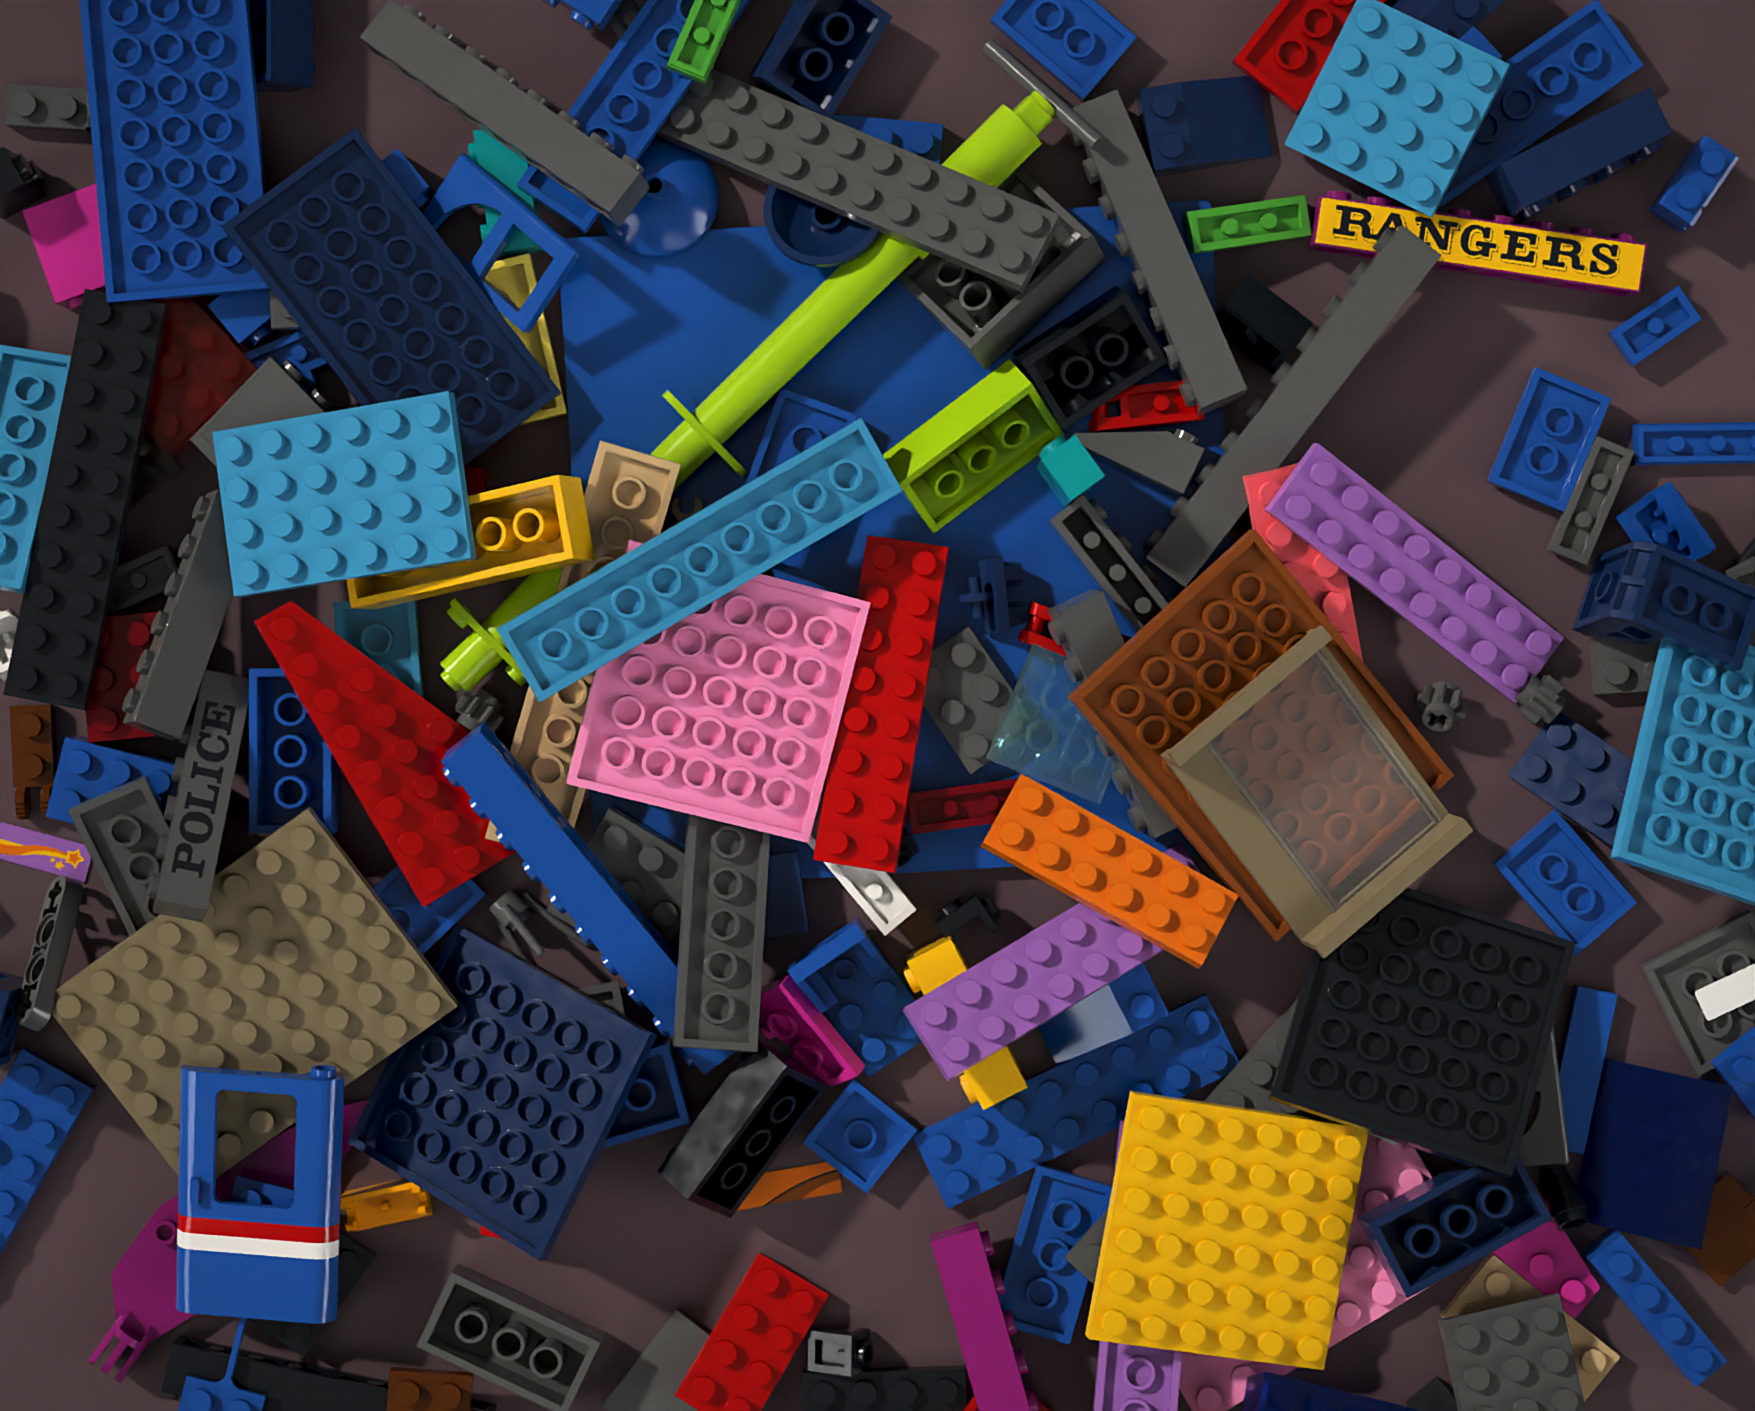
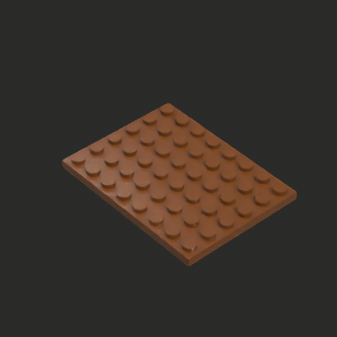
(1195, 660)

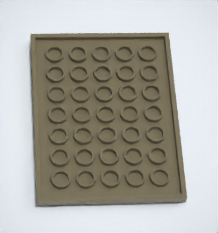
(277, 978)

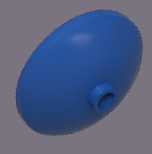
(678, 213)

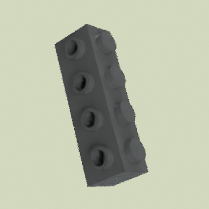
(1108, 562)

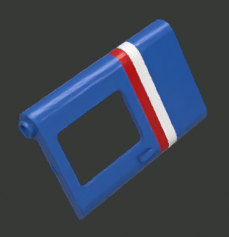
(251, 1255)

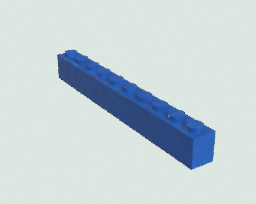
(573, 876)

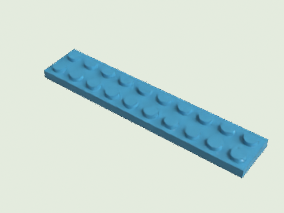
(699, 560)

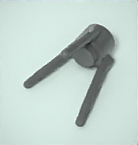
(513, 913)

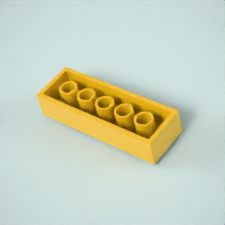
(514, 534)

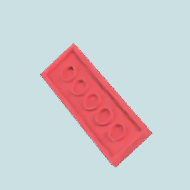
(1316, 574)

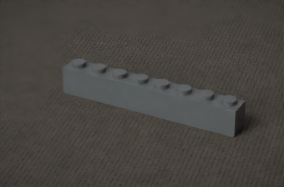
(506, 112)
(1158, 257)

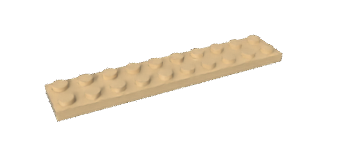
(623, 502)

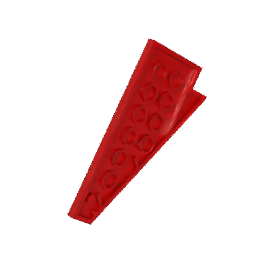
(388, 751)

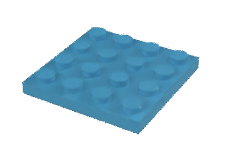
(1397, 105)

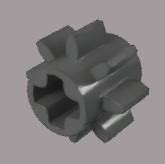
(1541, 699)
(1441, 706)
(480, 709)

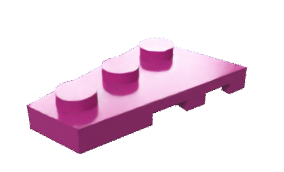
(800, 1025)
(1551, 1265)

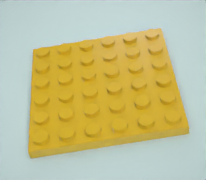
(1226, 1231)

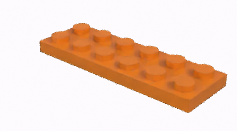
(1110, 871)

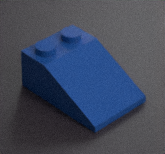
(1104, 1016)

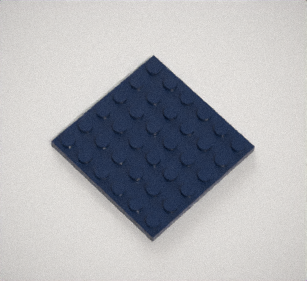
(504, 1094)

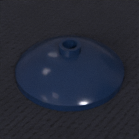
(802, 236)

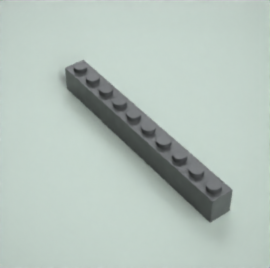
(1293, 403)

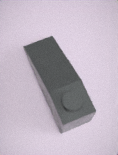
(1153, 456)

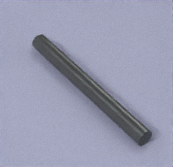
(1031, 83)

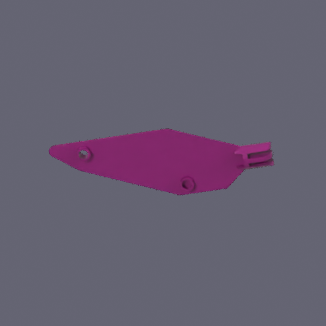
(147, 1272)

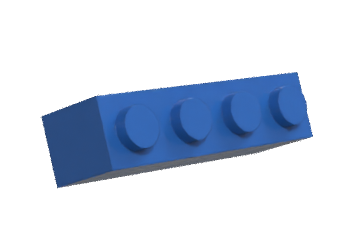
(1653, 1306)

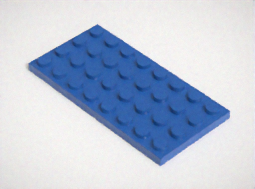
(172, 143)

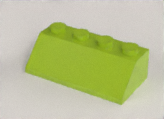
(972, 445)

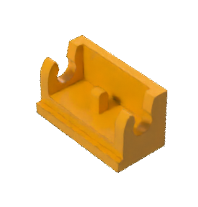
(385, 1204)

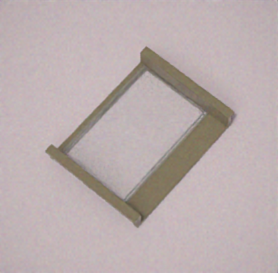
(1314, 795)

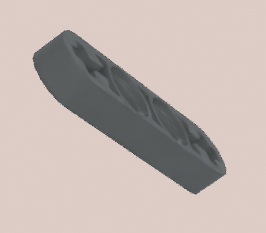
(48, 953)

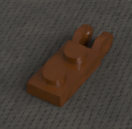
(33, 754)

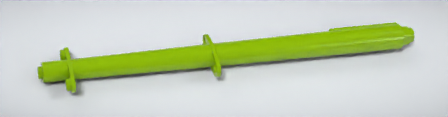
(986, 155)

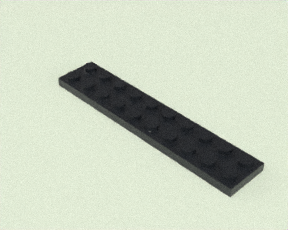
(86, 501)

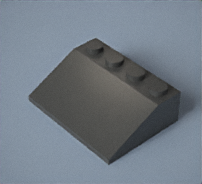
(988, 314)

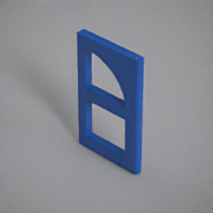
(471, 185)

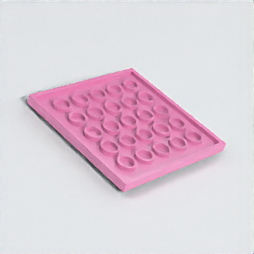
(727, 708)

